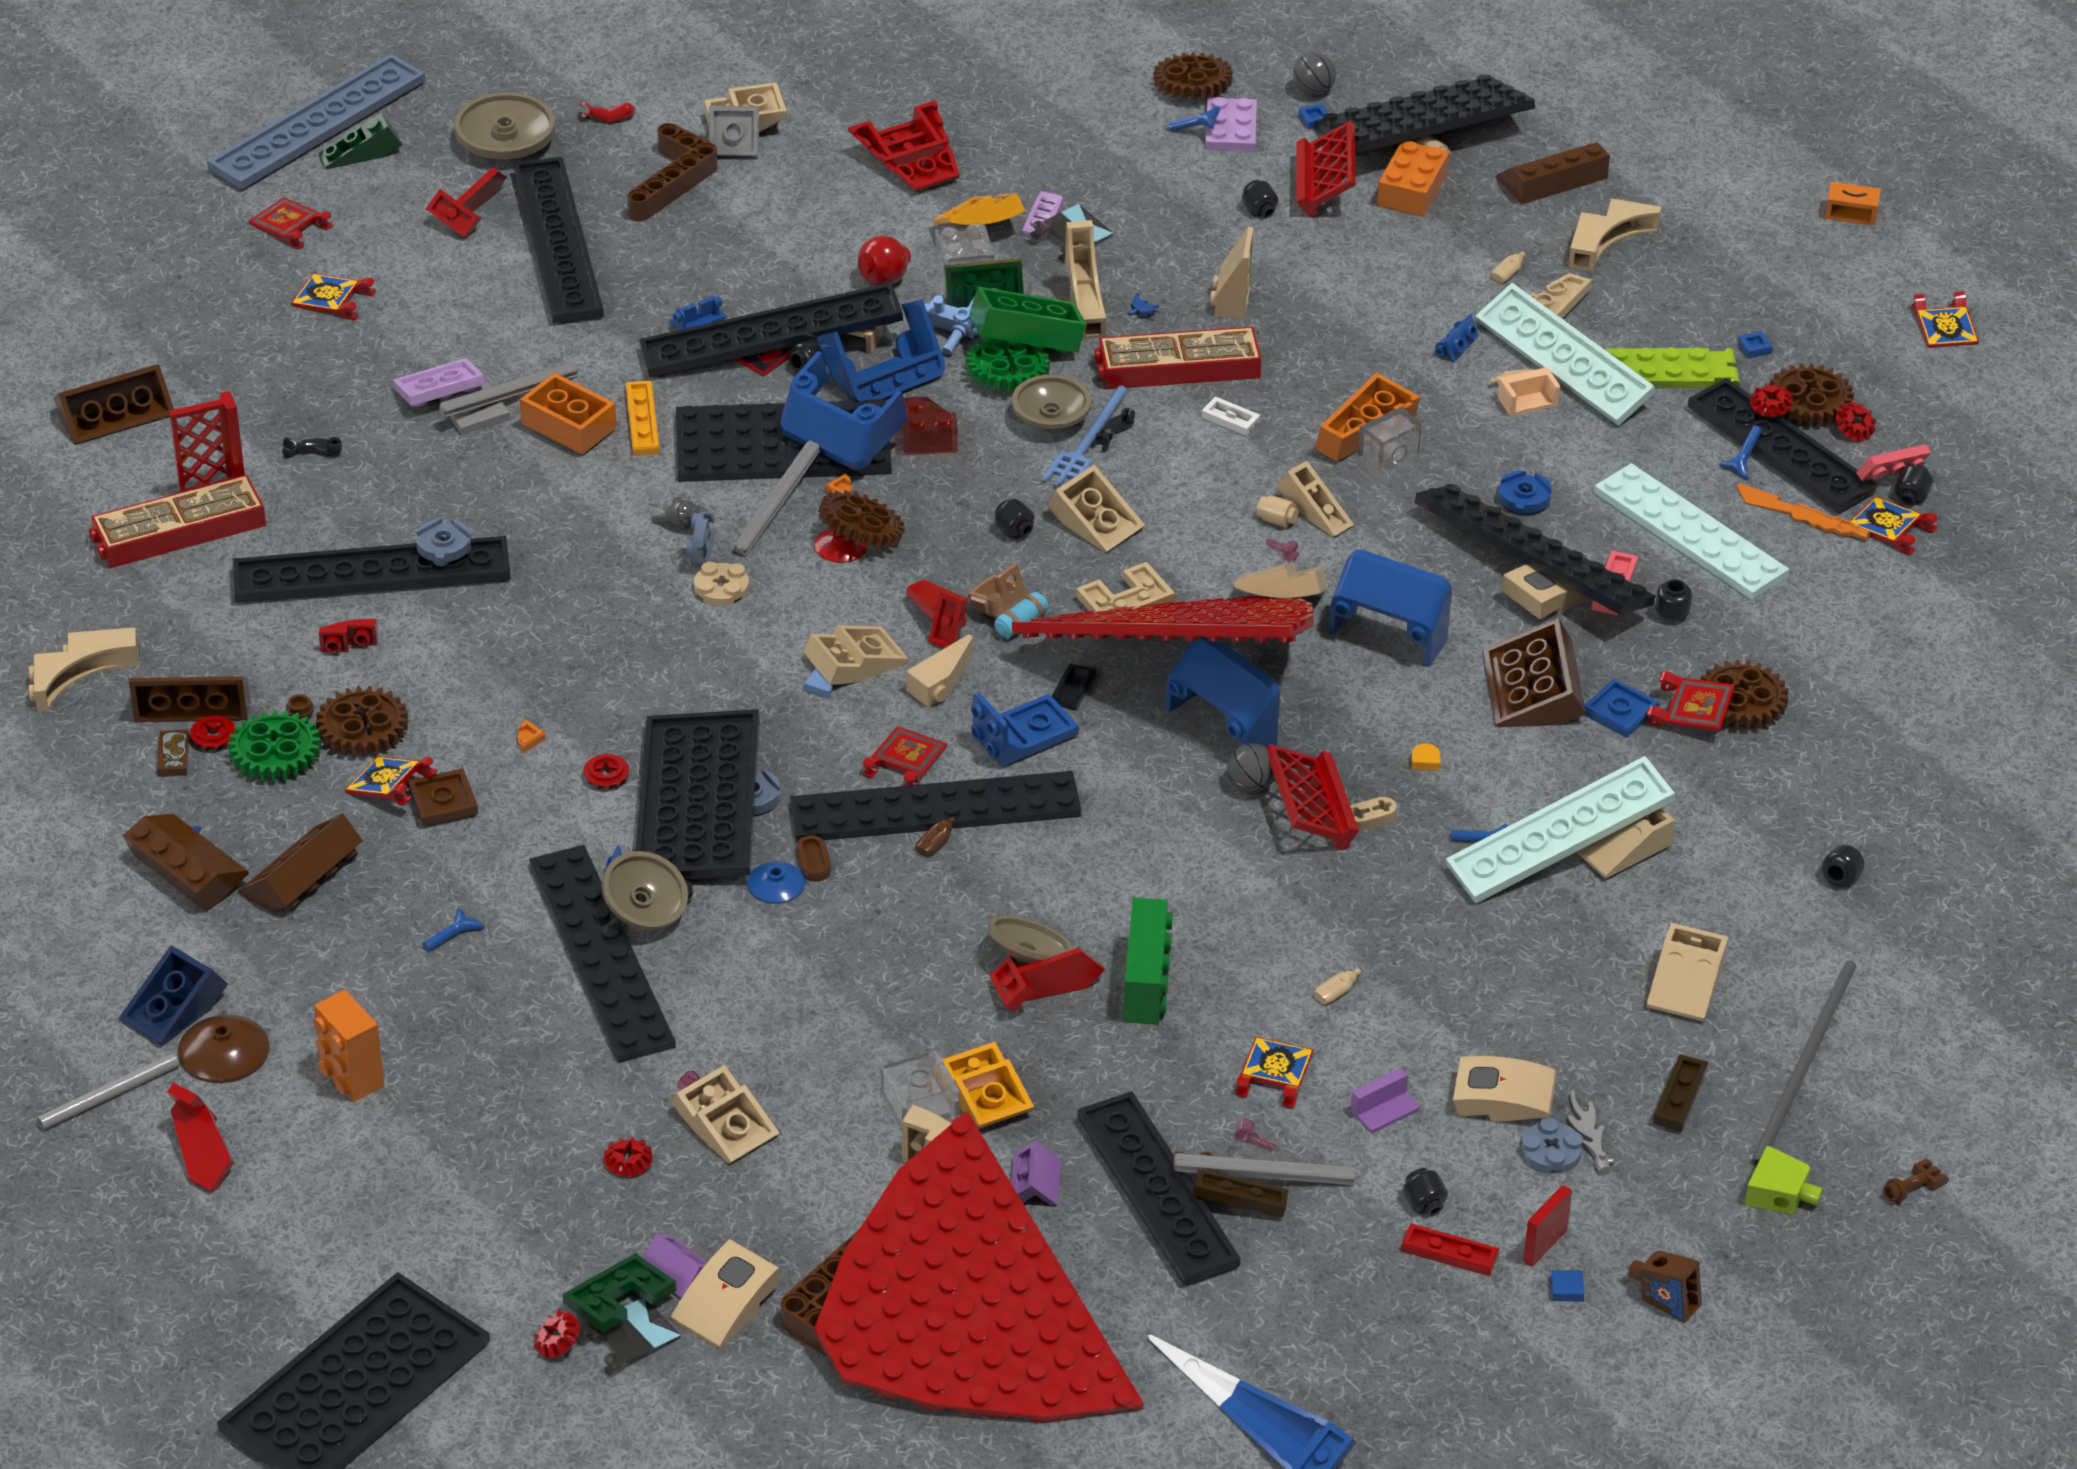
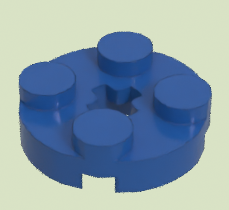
(1536, 495)

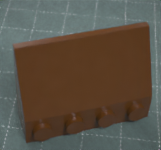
(1535, 678)

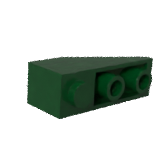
(367, 142)

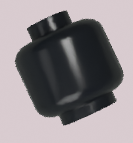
(1259, 198)
(802, 353)
(1913, 483)
(1014, 518)
(1673, 599)
(1843, 865)
(1425, 1191)

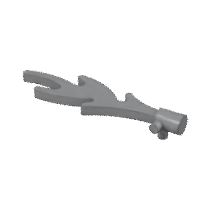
(1585, 1127)

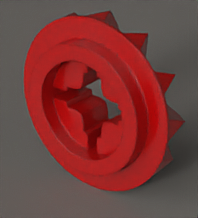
(1771, 407)
(1858, 431)
(215, 725)
(595, 768)
(637, 1163)
(555, 1346)

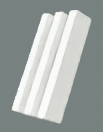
(1229, 418)

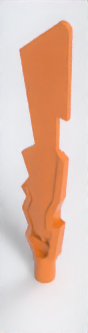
(1802, 513)

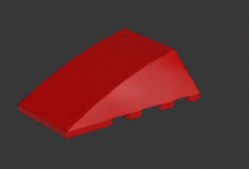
(913, 150)

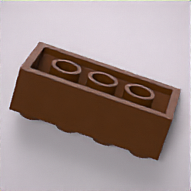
(1556, 173)
(114, 404)
(189, 698)
(184, 858)
(303, 864)

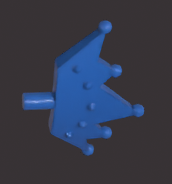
(1142, 307)

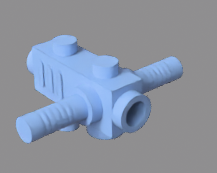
(951, 319)

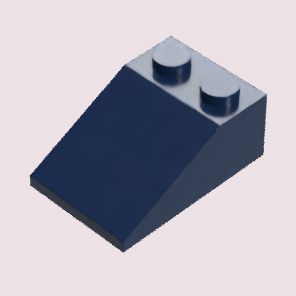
(173, 996)

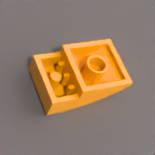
(982, 211)
(987, 1085)

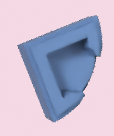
(818, 685)

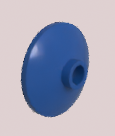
(776, 882)

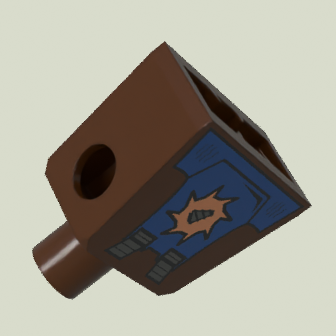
(1669, 1283)

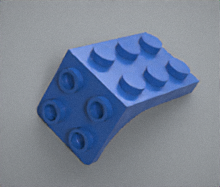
(1021, 729)

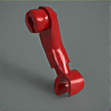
(610, 115)

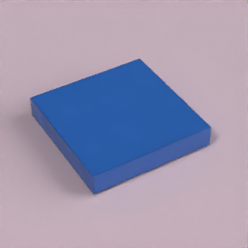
(1620, 707)

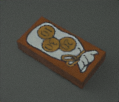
(173, 753)

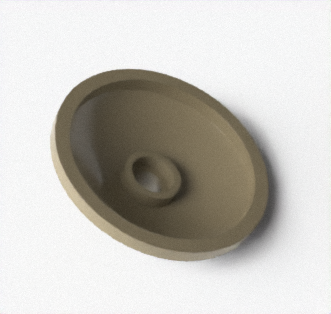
(1051, 401)
(653, 882)
(1026, 939)

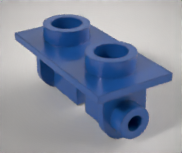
(707, 312)
(1458, 339)

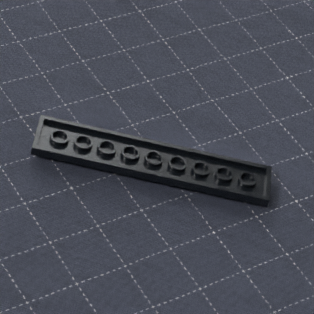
(558, 240)
(770, 329)
(1535, 549)
(364, 570)
(923, 805)
(602, 954)

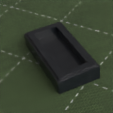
(1073, 686)

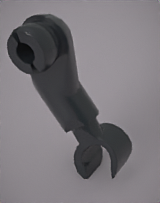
(1113, 426)
(325, 446)

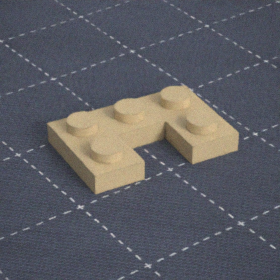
(1145, 585)

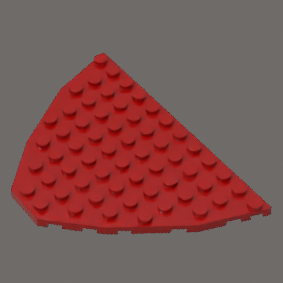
(1211, 618)
(963, 1299)

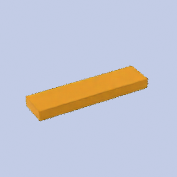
(642, 418)

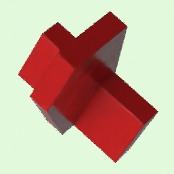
(460, 213)
(943, 607)
(1044, 978)
(199, 1138)

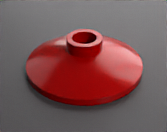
(836, 548)

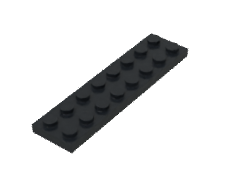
(1783, 446)
(1158, 1193)

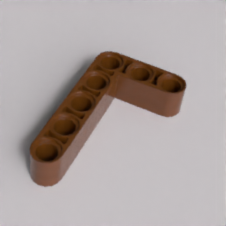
(693, 162)
(805, 1300)

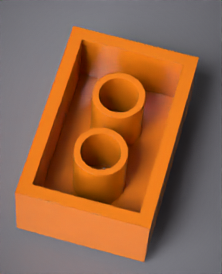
(1413, 178)
(568, 413)
(348, 1046)

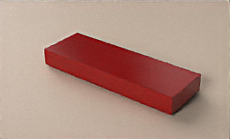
(1450, 1249)

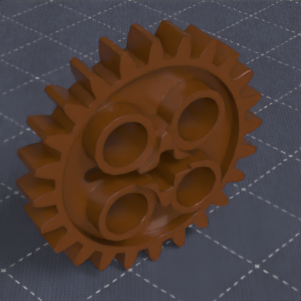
(1192, 76)
(1819, 388)
(861, 519)
(1756, 696)
(379, 712)

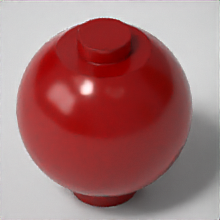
(883, 260)

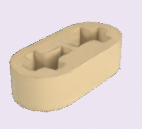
(1374, 812)

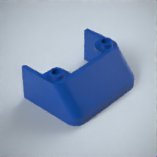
(917, 362)
(841, 435)
(1397, 592)
(1230, 685)

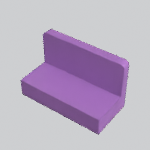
(1383, 1101)
(1036, 1173)
(675, 1260)

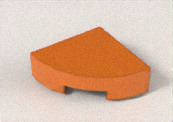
(839, 484)
(529, 736)

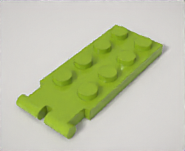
(1680, 366)

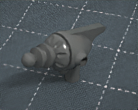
(679, 513)

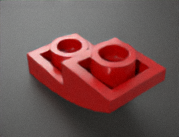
(353, 632)

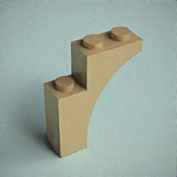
(1598, 232)
(1083, 277)
(82, 656)

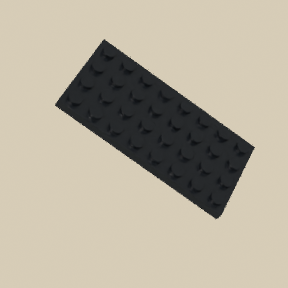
(1428, 112)
(750, 444)
(700, 791)
(355, 1379)

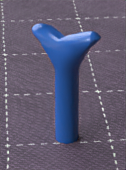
(1204, 119)
(1739, 462)
(1473, 836)
(460, 925)

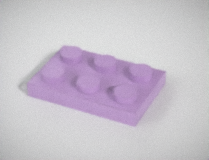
(1234, 124)
(439, 382)

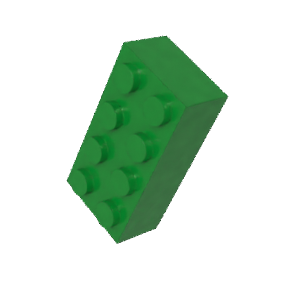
(1027, 320)
(1147, 961)

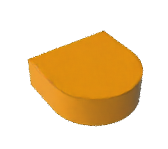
(1425, 757)

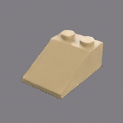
(1234, 280)
(1094, 510)

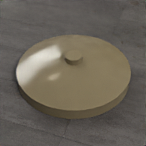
(504, 126)

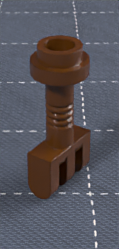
(1923, 1172)

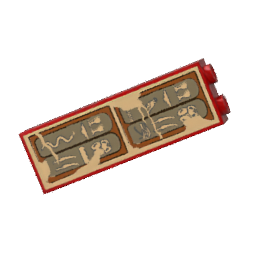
(1178, 357)
(177, 521)

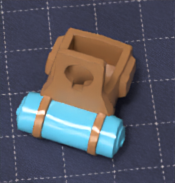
(1007, 601)

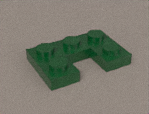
(964, 278)
(597, 1296)

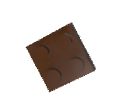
(443, 797)

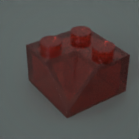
(928, 428)

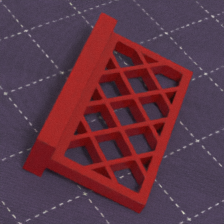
(1309, 172)
(229, 438)
(1326, 790)

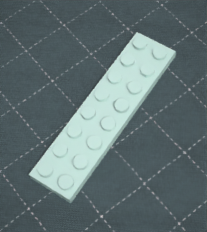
(1567, 353)
(1691, 531)
(1560, 829)

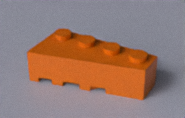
(1377, 397)

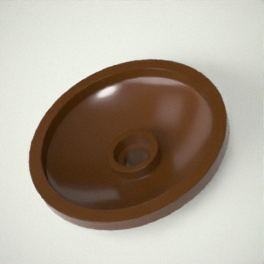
(223, 1048)

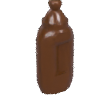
(934, 837)

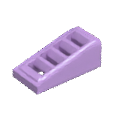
(1045, 207)

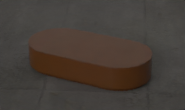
(813, 858)

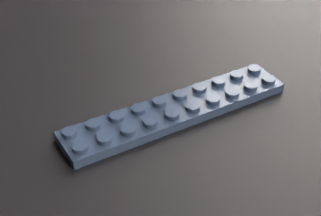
(315, 121)

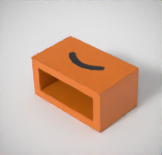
(1852, 203)

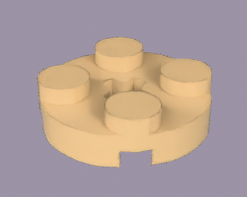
(732, 575)

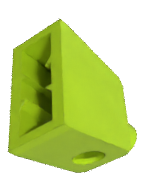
(1781, 1183)

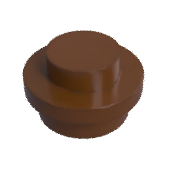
(300, 704)

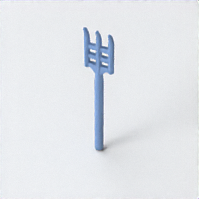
(1078, 455)

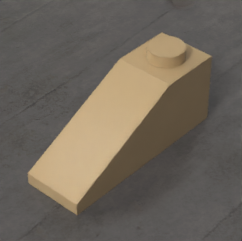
(1314, 499)
(937, 675)

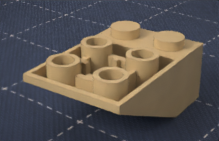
(1630, 843)
(1688, 972)

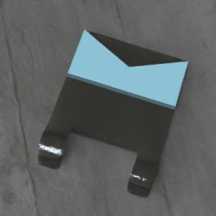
(1057, 226)
(632, 1339)

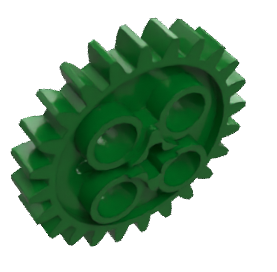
(1005, 364)
(274, 745)

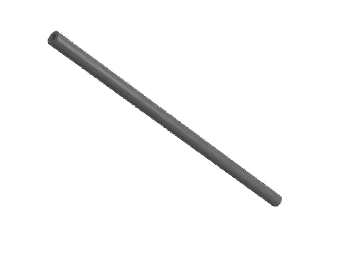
(1805, 1060)

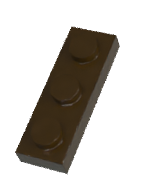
(1680, 1092)
(1240, 1192)

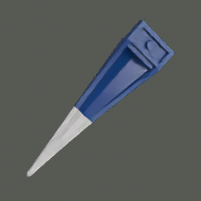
(1282, 1429)

